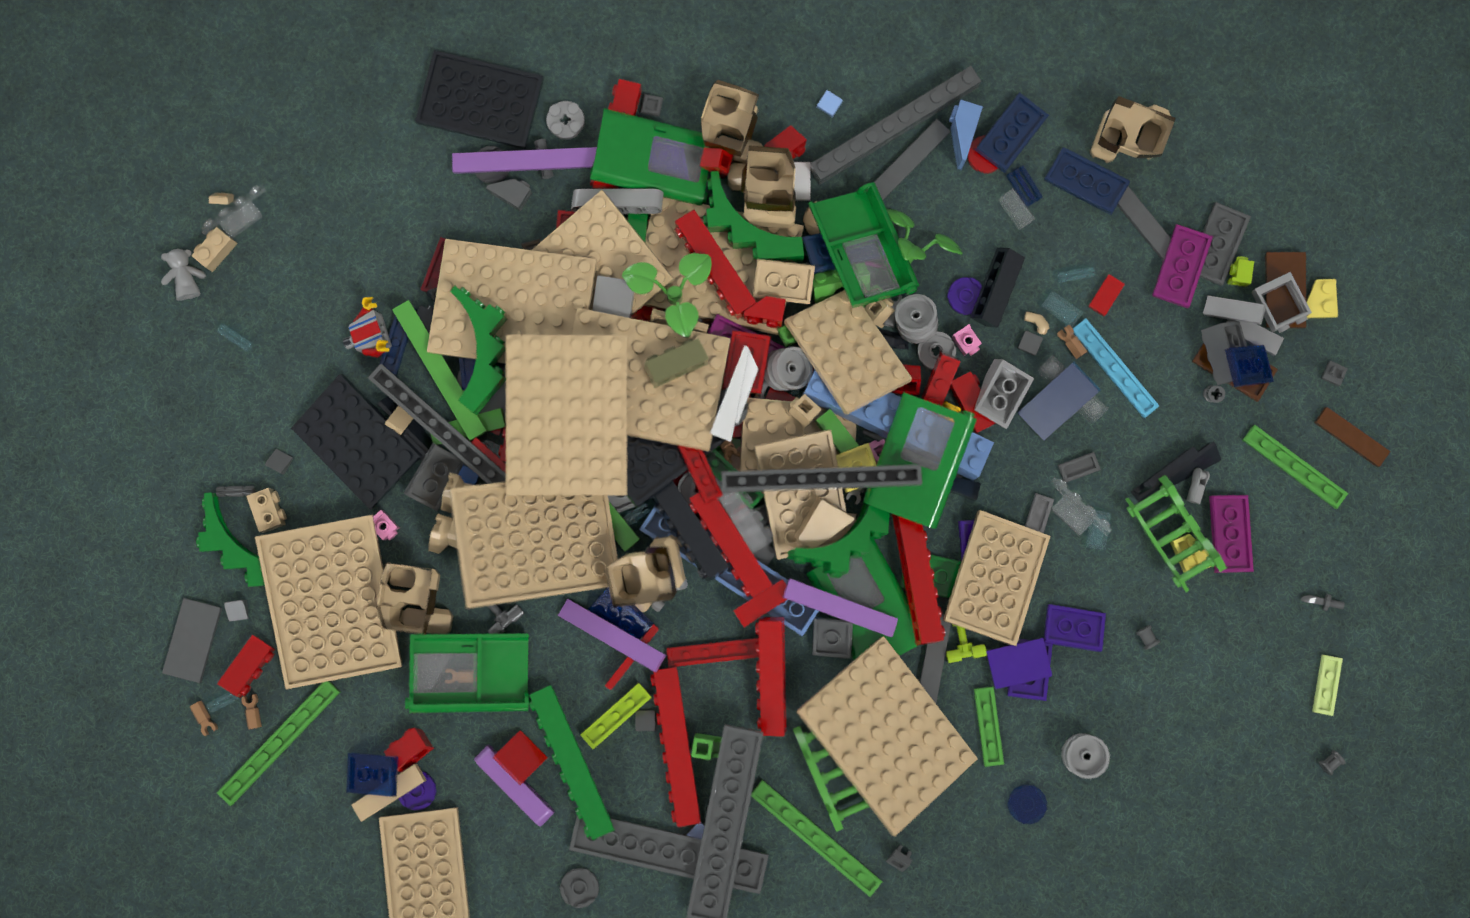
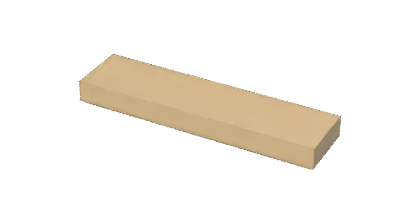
(373, 803)

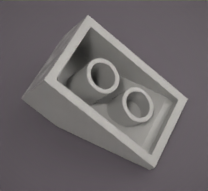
(1002, 392)

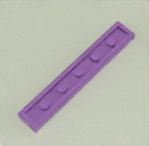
(840, 608)
(612, 635)

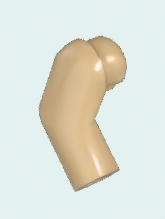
(1039, 320)

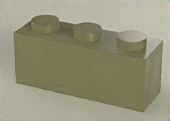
(676, 362)

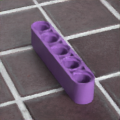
(521, 794)

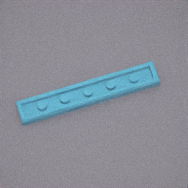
(1115, 368)

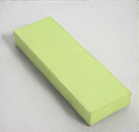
(1327, 685)

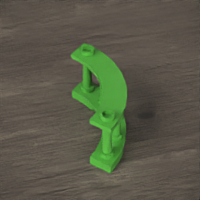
(1189, 525)
(822, 778)

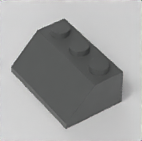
(1217, 340)

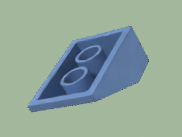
(964, 123)

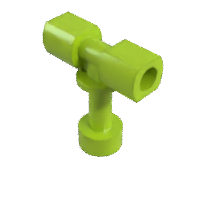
(965, 649)

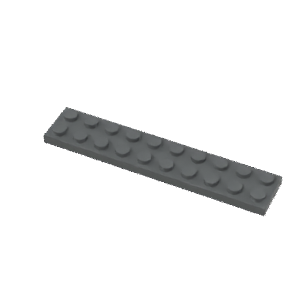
(725, 822)
(663, 852)

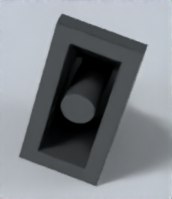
(511, 192)

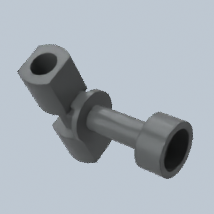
(504, 618)

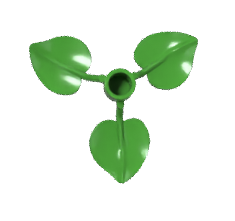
(912, 251)
(680, 317)

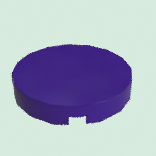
(961, 300)
(421, 795)

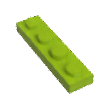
(616, 716)

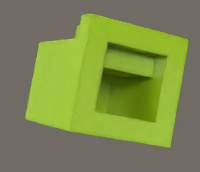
(1241, 272)

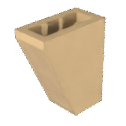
(821, 524)

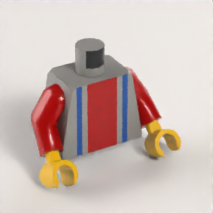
(368, 331)

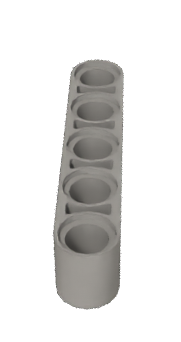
(626, 200)

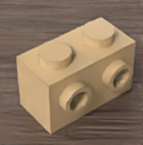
(213, 249)
(266, 510)

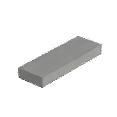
(1234, 310)
(1258, 335)

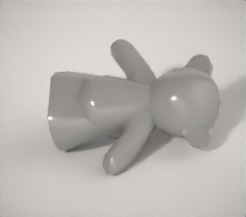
(184, 283)

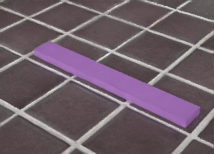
(523, 160)

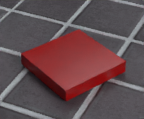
(520, 757)

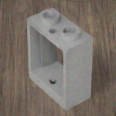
(1296, 294)

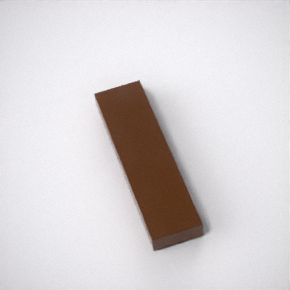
(1352, 437)

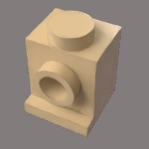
(880, 311)
(804, 410)

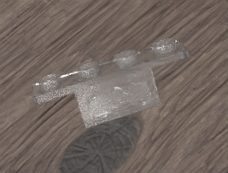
(238, 216)
(1076, 513)

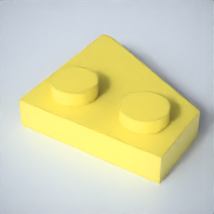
(1323, 299)
(1183, 543)

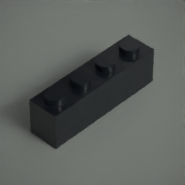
(997, 287)

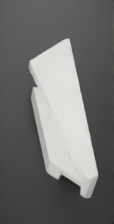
(736, 396)

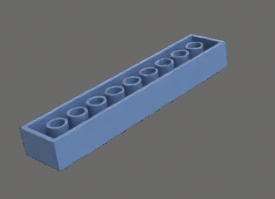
(878, 419)
(795, 615)

